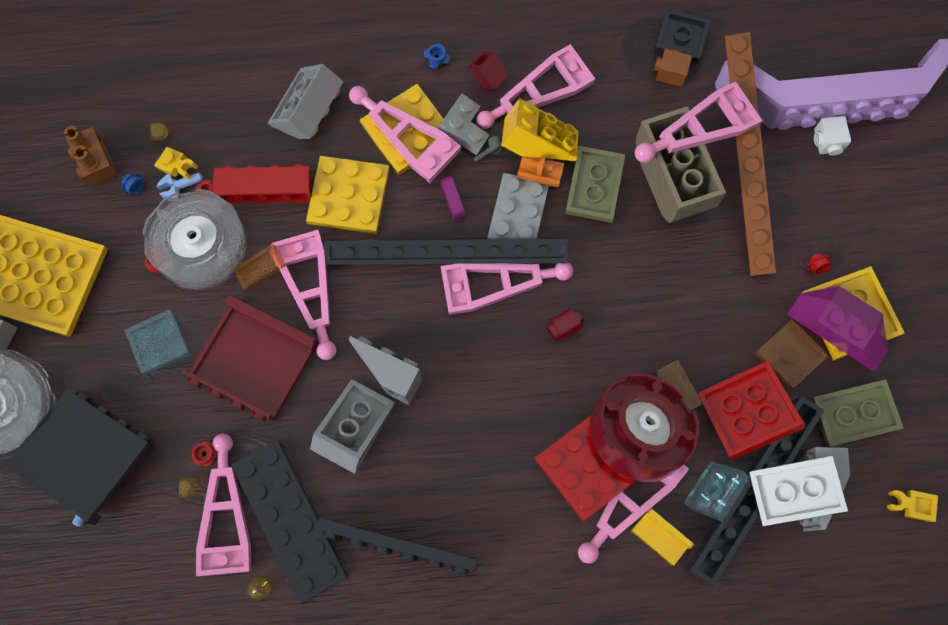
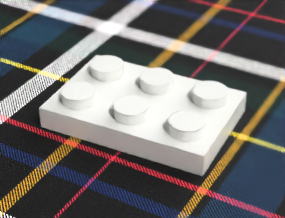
(798, 491)

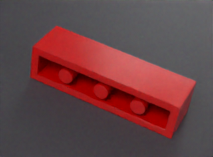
(263, 184)

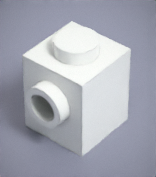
(832, 135)

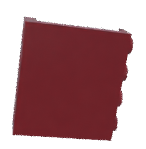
(252, 360)

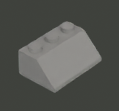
(306, 101)

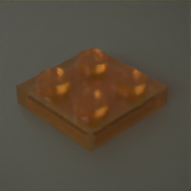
(791, 354)

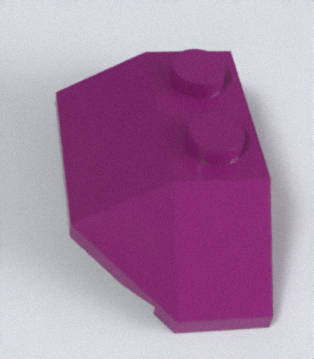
(843, 323)

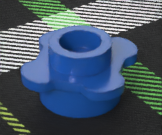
(436, 49)

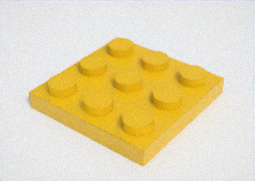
(417, 105)
(348, 194)
(868, 289)

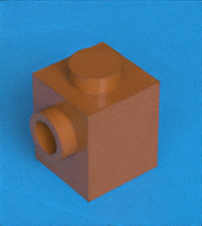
(672, 67)

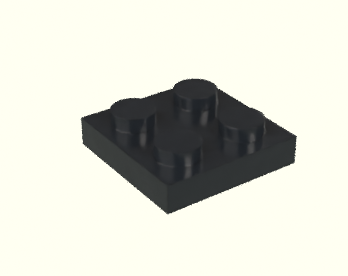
(683, 33)

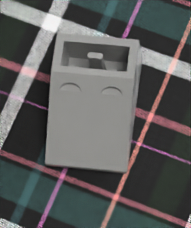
(396, 377)
(841, 461)

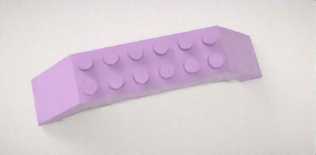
(849, 95)

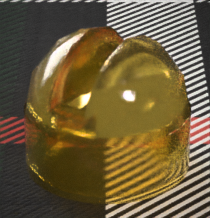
(158, 131)
(185, 487)
(262, 584)

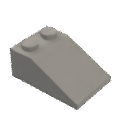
(351, 426)

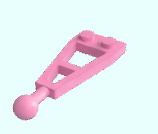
(570, 67)
(733, 104)
(437, 154)
(300, 249)
(458, 291)
(589, 552)
(228, 558)

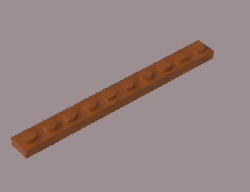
(751, 162)

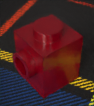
(488, 70)

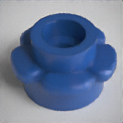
(132, 184)

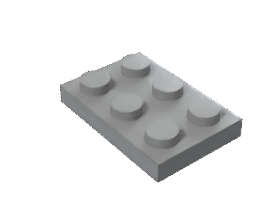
(518, 208)

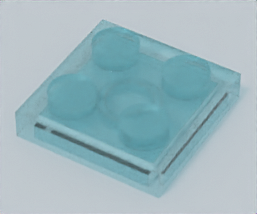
(157, 342)
(716, 490)

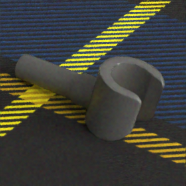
(494, 148)

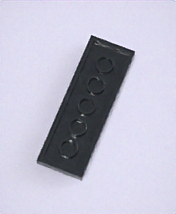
(289, 521)
(387, 544)

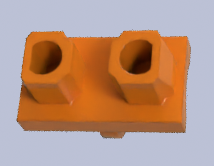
(541, 170)

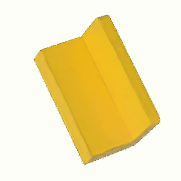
(661, 536)

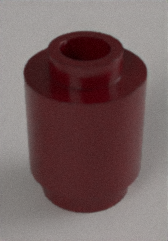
(565, 324)

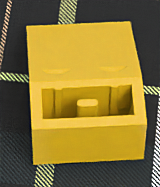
(538, 133)

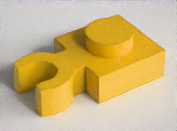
(174, 162)
(916, 505)

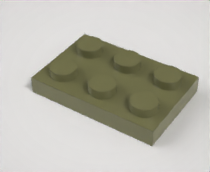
(595, 184)
(857, 413)

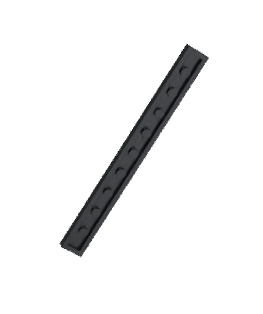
(446, 251)

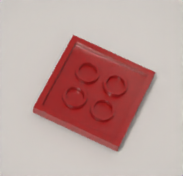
(750, 410)
(581, 472)

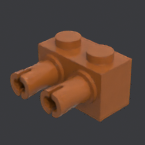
(90, 155)

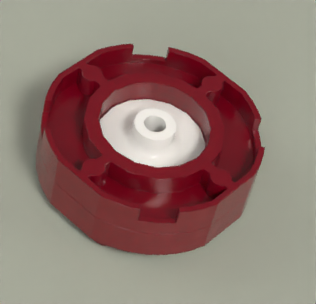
(644, 428)

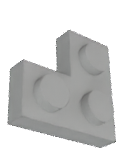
(459, 127)

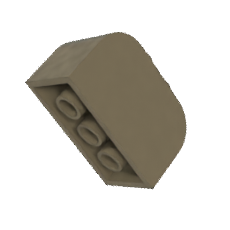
(679, 180)

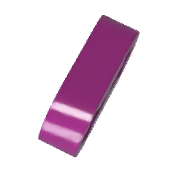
(452, 198)

